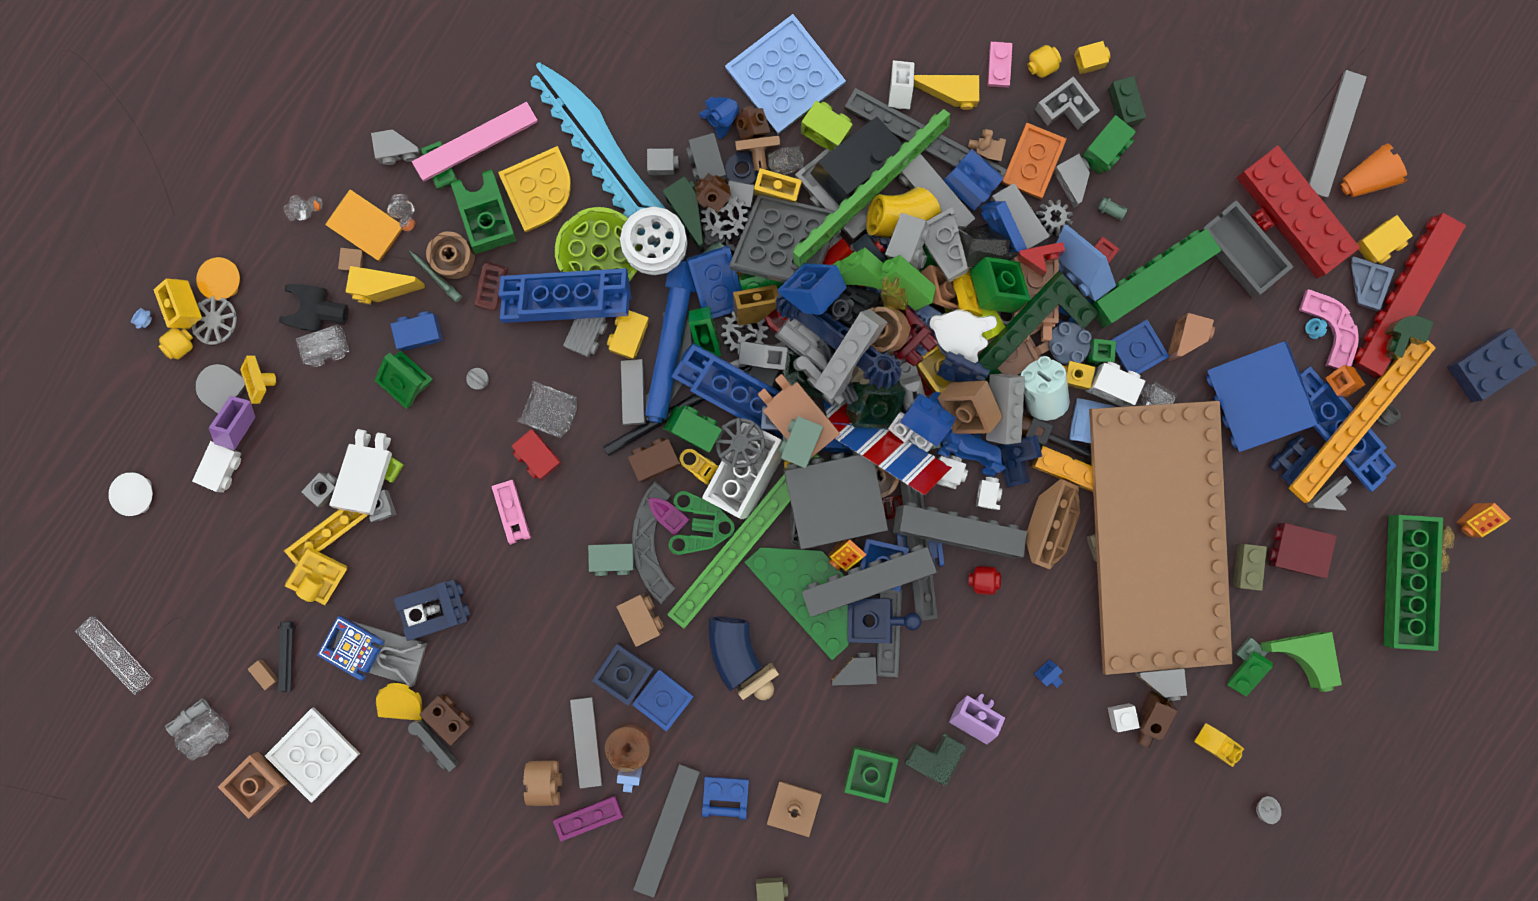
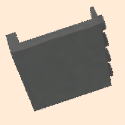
(835, 499)

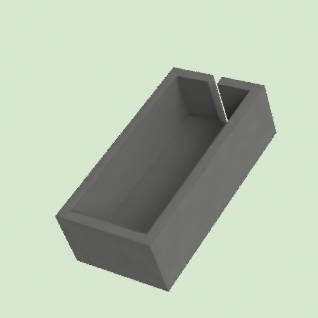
(1247, 250)

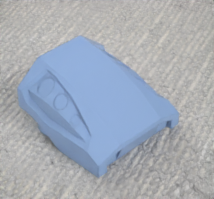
(1081, 421)

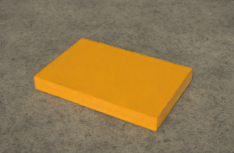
(364, 225)

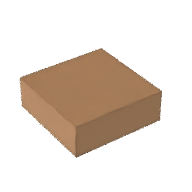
(349, 258)

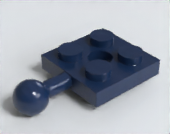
(882, 629)

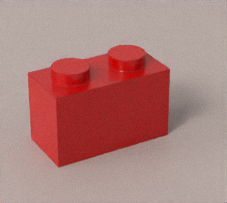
(536, 455)

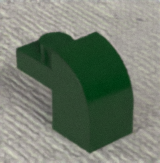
(1405, 330)

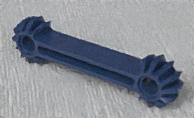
(877, 367)

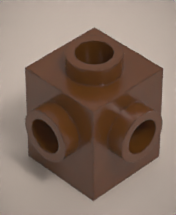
(752, 123)
(712, 192)

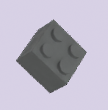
(706, 157)

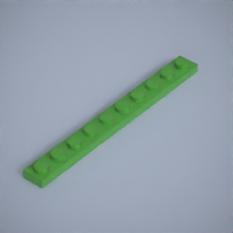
(865, 193)
(732, 553)

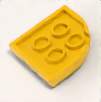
(538, 188)

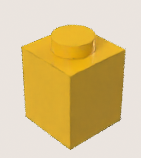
(1092, 57)

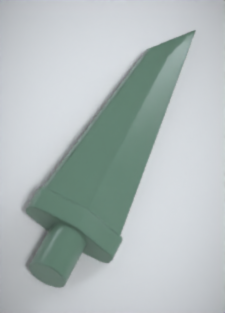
(448, 289)

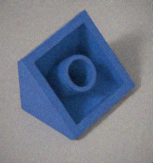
(879, 550)

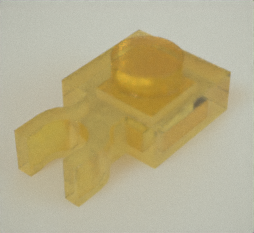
(892, 295)

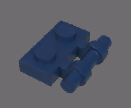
(958, 369)
(1293, 470)

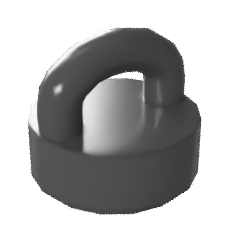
(1390, 416)

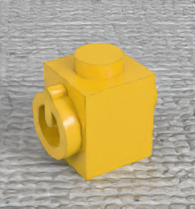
(1079, 375)

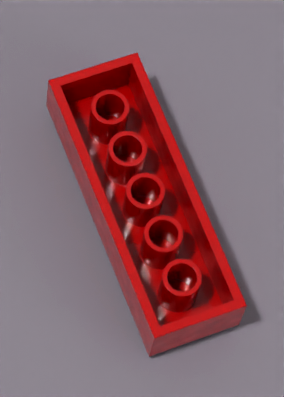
(1298, 212)

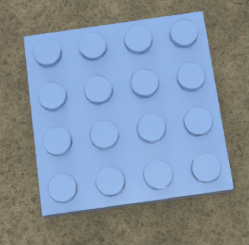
(785, 74)

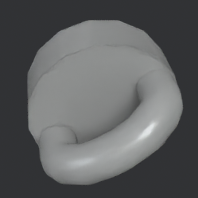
(477, 378)

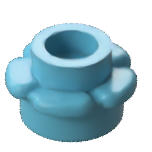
(1312, 326)

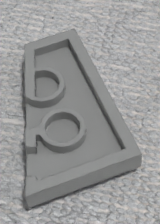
(946, 246)

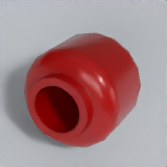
(985, 580)

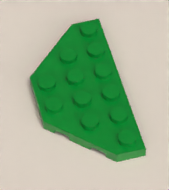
(786, 576)

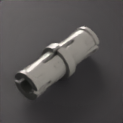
(187, 717)

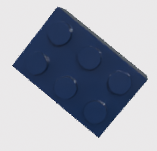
(1491, 365)

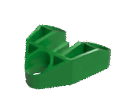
(698, 543)

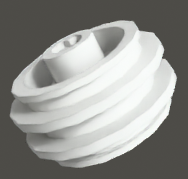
(644, 220)

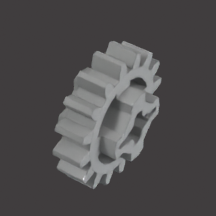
(719, 223)
(734, 330)

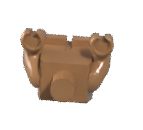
(987, 146)

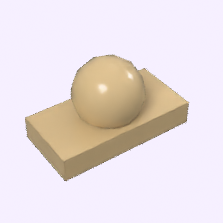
(759, 684)

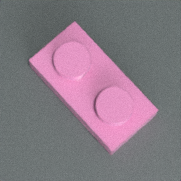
(999, 64)

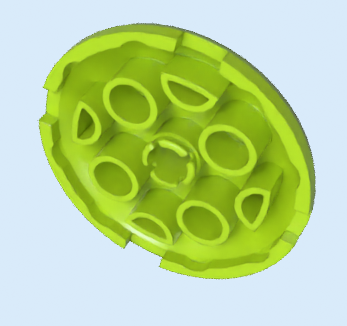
(585, 233)

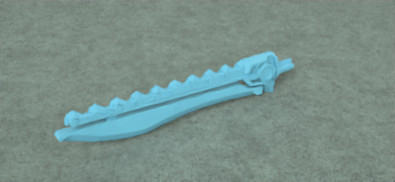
(594, 125)

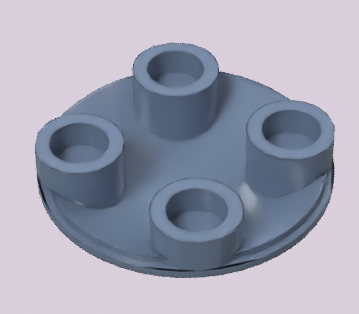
(1070, 343)

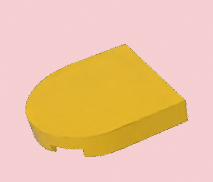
(399, 702)

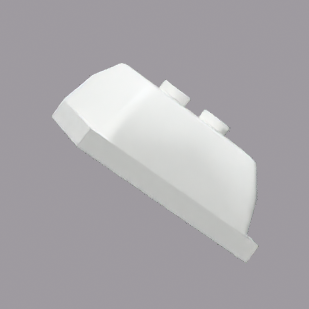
(742, 488)

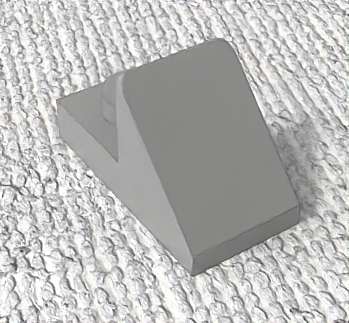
(1327, 497)

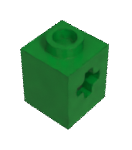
(1101, 352)

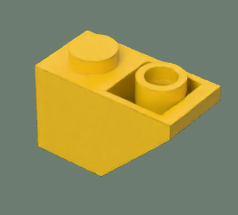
(1219, 745)

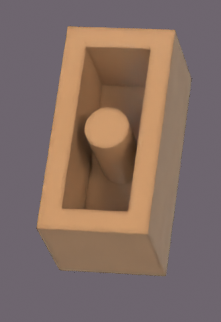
(263, 674)

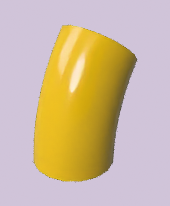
(886, 210)

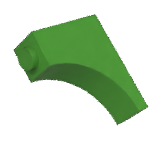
(1314, 654)

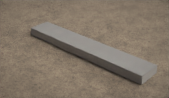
(1336, 133)

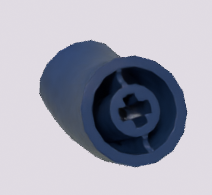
(732, 650)

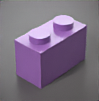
(232, 422)

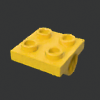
(315, 576)

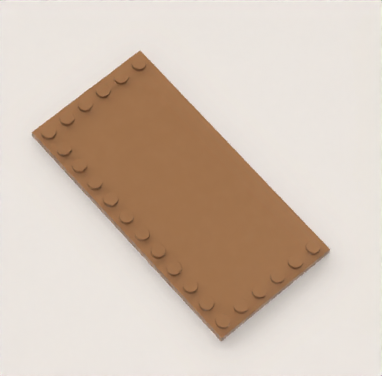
(1160, 536)

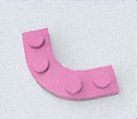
(1339, 320)

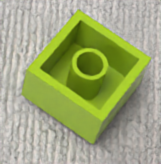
(825, 126)

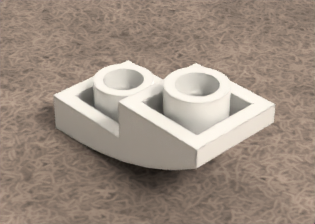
(906, 434)

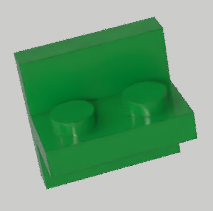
(402, 378)

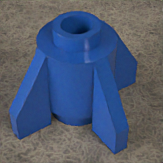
(720, 114)

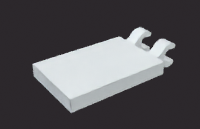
(362, 474)

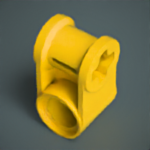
(700, 466)

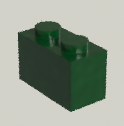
(1127, 101)

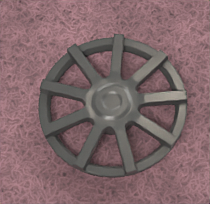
(740, 442)

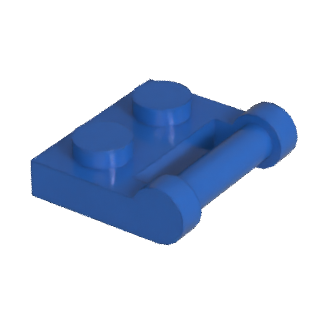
(725, 790)

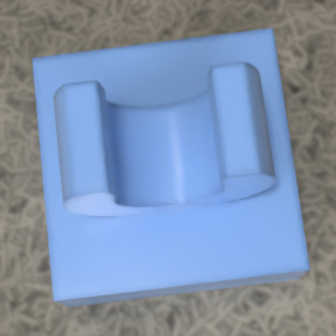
(629, 779)

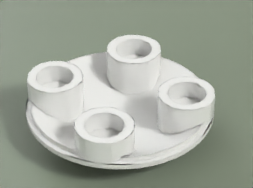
(130, 494)

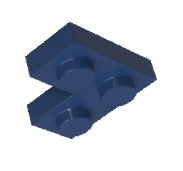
(1014, 457)

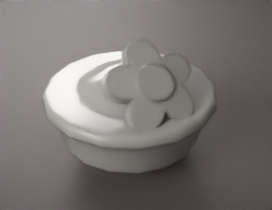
(1268, 810)

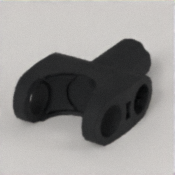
(313, 308)

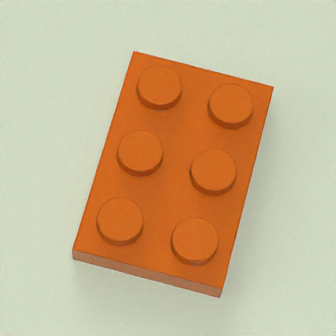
(1034, 160)

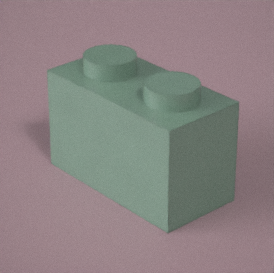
(801, 441)
(611, 558)

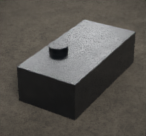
(855, 160)

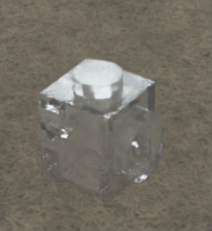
(786, 160)

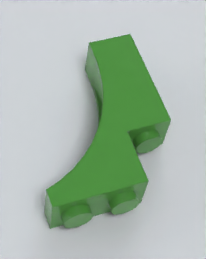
(867, 270)

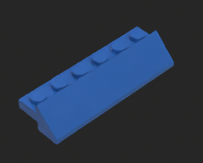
(564, 295)
(723, 384)
(1368, 457)

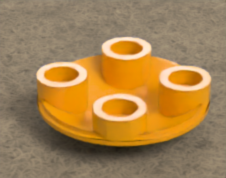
(218, 278)

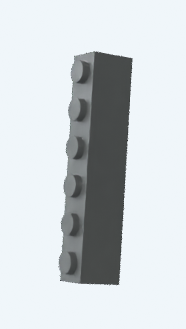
(959, 531)
(870, 581)

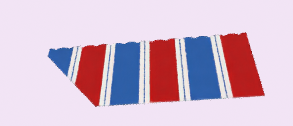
(888, 451)

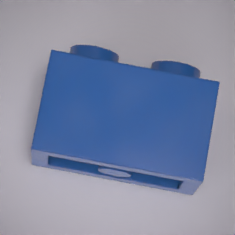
(416, 331)

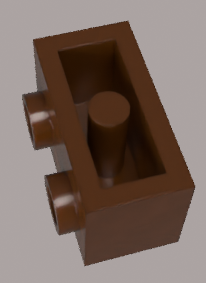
(446, 718)

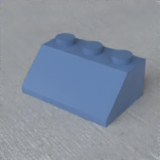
(1084, 265)

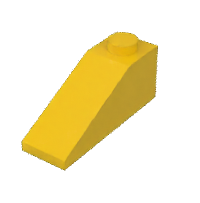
(953, 89)

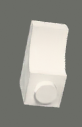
(901, 84)

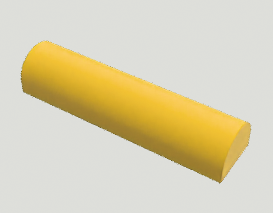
(324, 533)

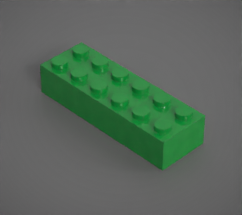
(1158, 275)
(1413, 582)

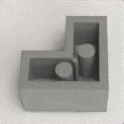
(1068, 100)
(909, 239)

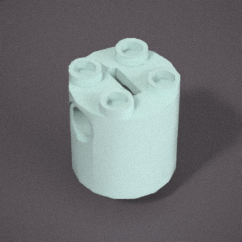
(1046, 389)

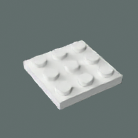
(312, 754)

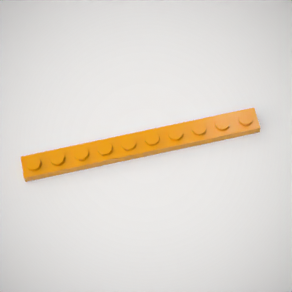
(1359, 421)

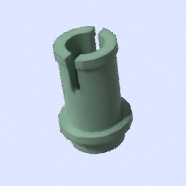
(1112, 208)

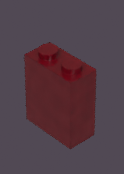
(1301, 550)

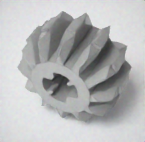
(1048, 211)

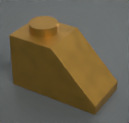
(754, 304)

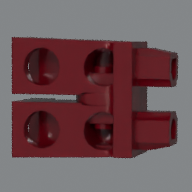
(919, 335)

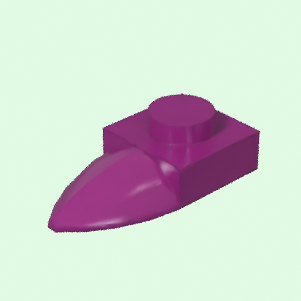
(667, 515)

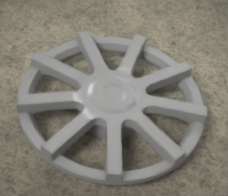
(214, 321)

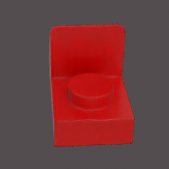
(1035, 256)

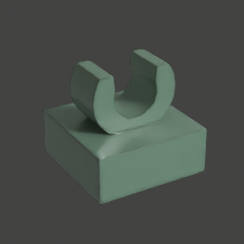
(1248, 647)

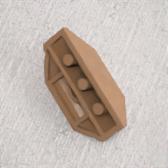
(1053, 523)

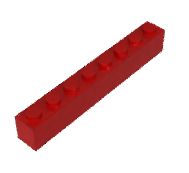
(1410, 290)

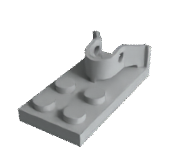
(398, 658)

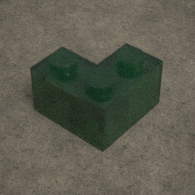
(937, 764)

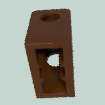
(1155, 718)

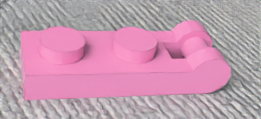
(511, 511)

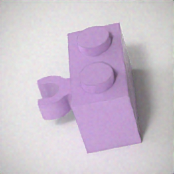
(977, 718)

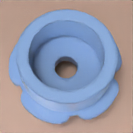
(141, 318)

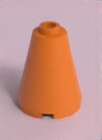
(1375, 173)

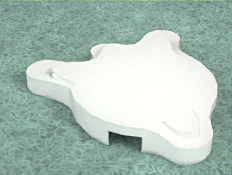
(962, 332)

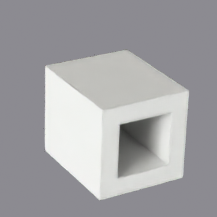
(1123, 717)

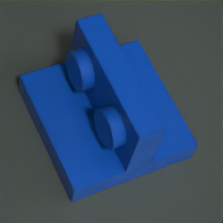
(973, 179)

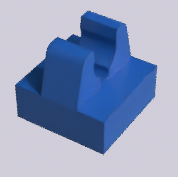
(1049, 674)

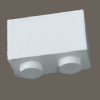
(217, 467)

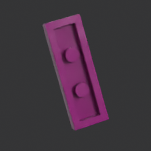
(588, 818)

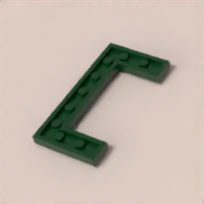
(1054, 292)

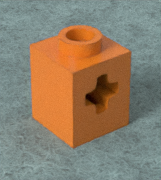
(1345, 381)

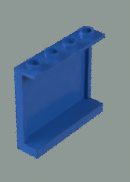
(1262, 396)

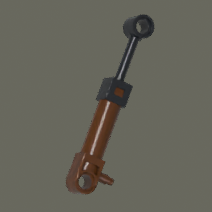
(1043, 430)

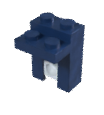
(450, 600)

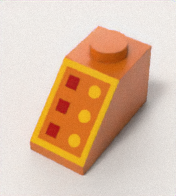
(1482, 519)
(845, 555)

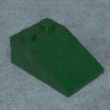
(683, 202)

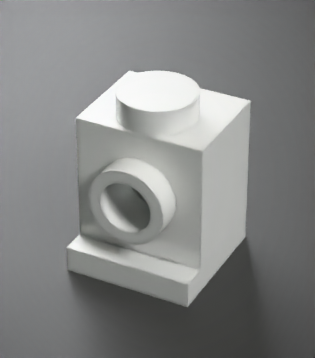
(988, 493)

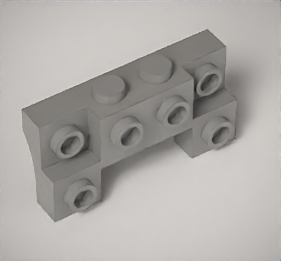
(822, 199)

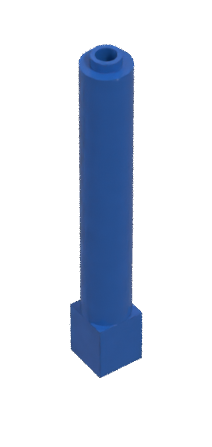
(680, 287)

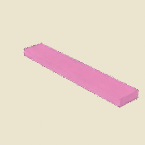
(474, 141)

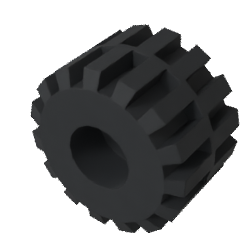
(863, 301)

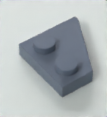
(1370, 282)

